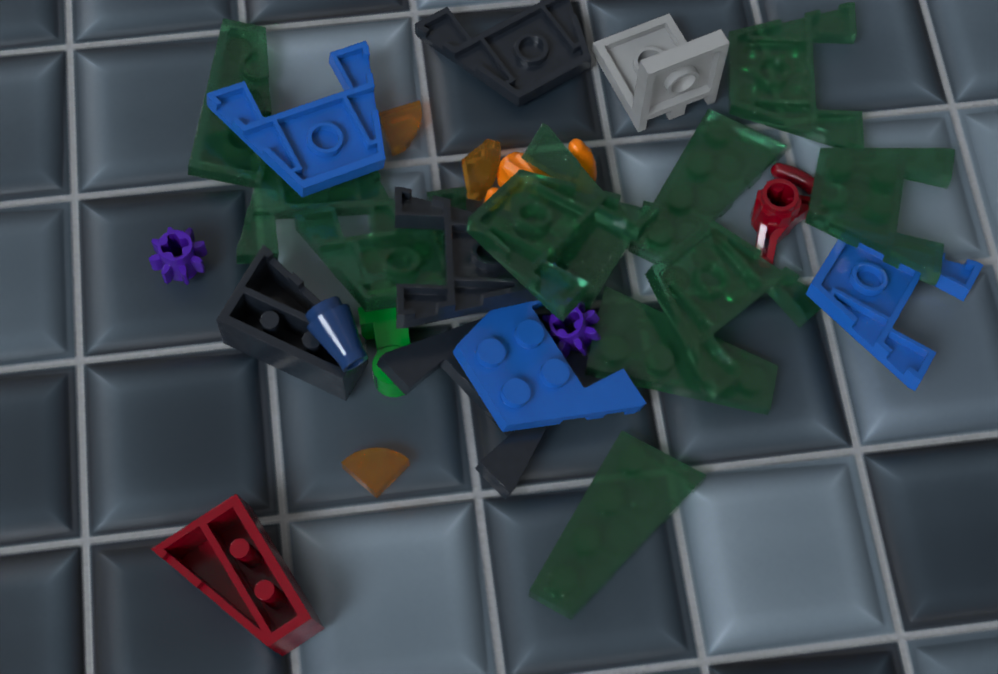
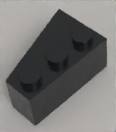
(270, 324)

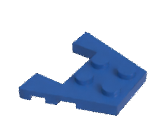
(317, 141)
(869, 296)
(528, 378)

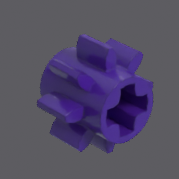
(173, 244)
(578, 339)

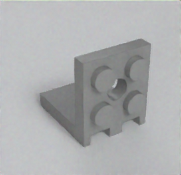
(659, 70)

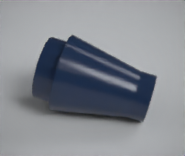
(336, 331)

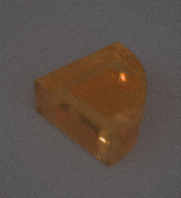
(401, 125)
(481, 168)
(375, 468)

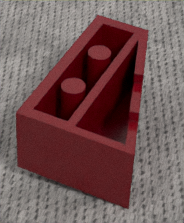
(243, 572)

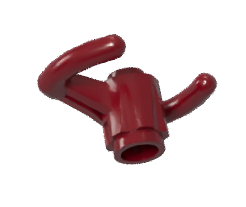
(779, 207)

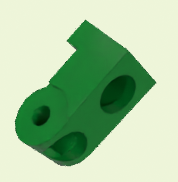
(382, 327)

